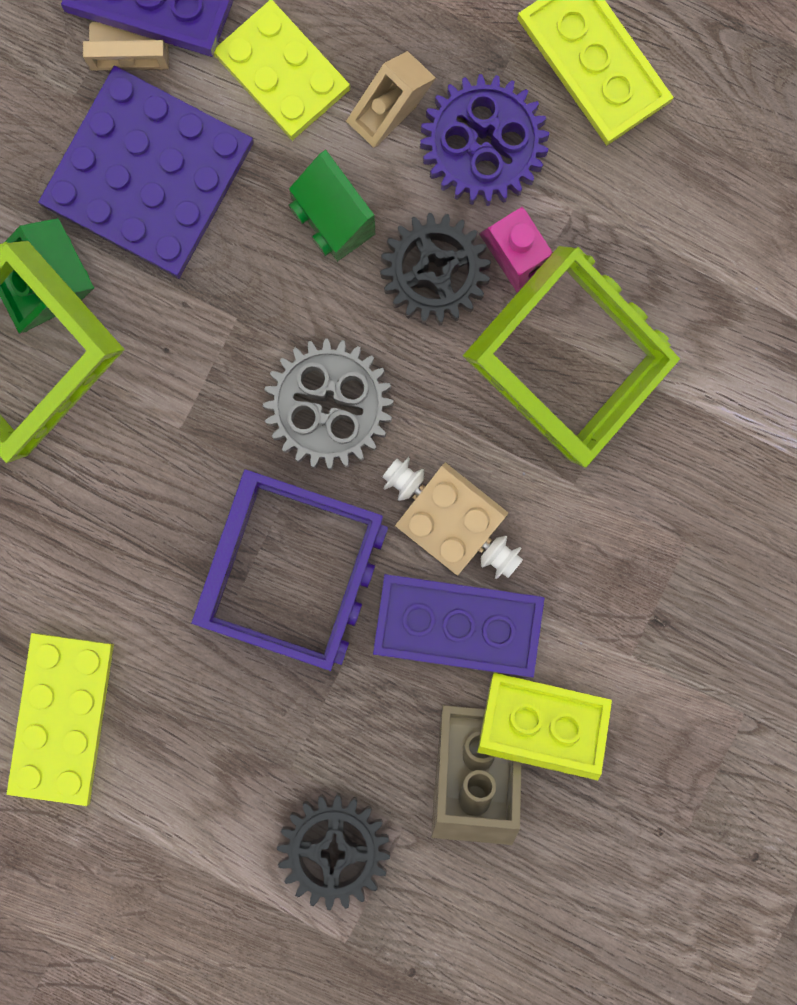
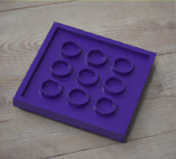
(146, 171)

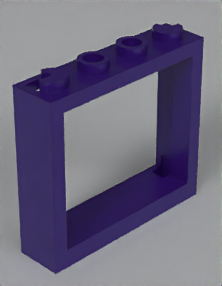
(227, 551)

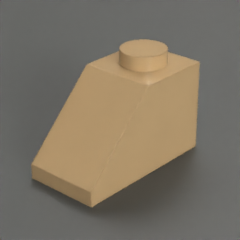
(390, 98)

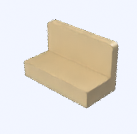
(123, 49)

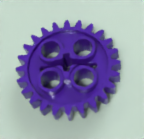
(509, 115)

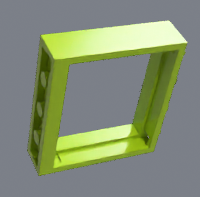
(628, 316)
(98, 342)

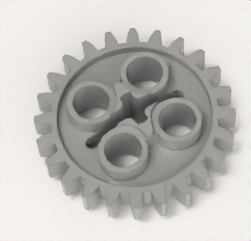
(338, 369)

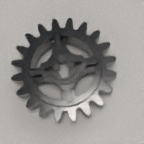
(450, 260)
(368, 853)

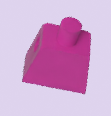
(517, 246)

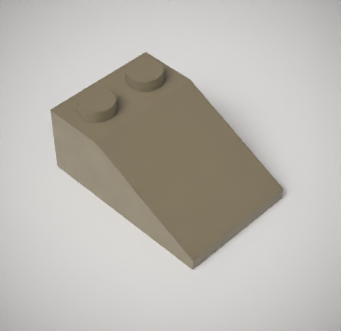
(473, 792)

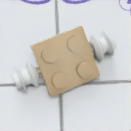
(451, 518)

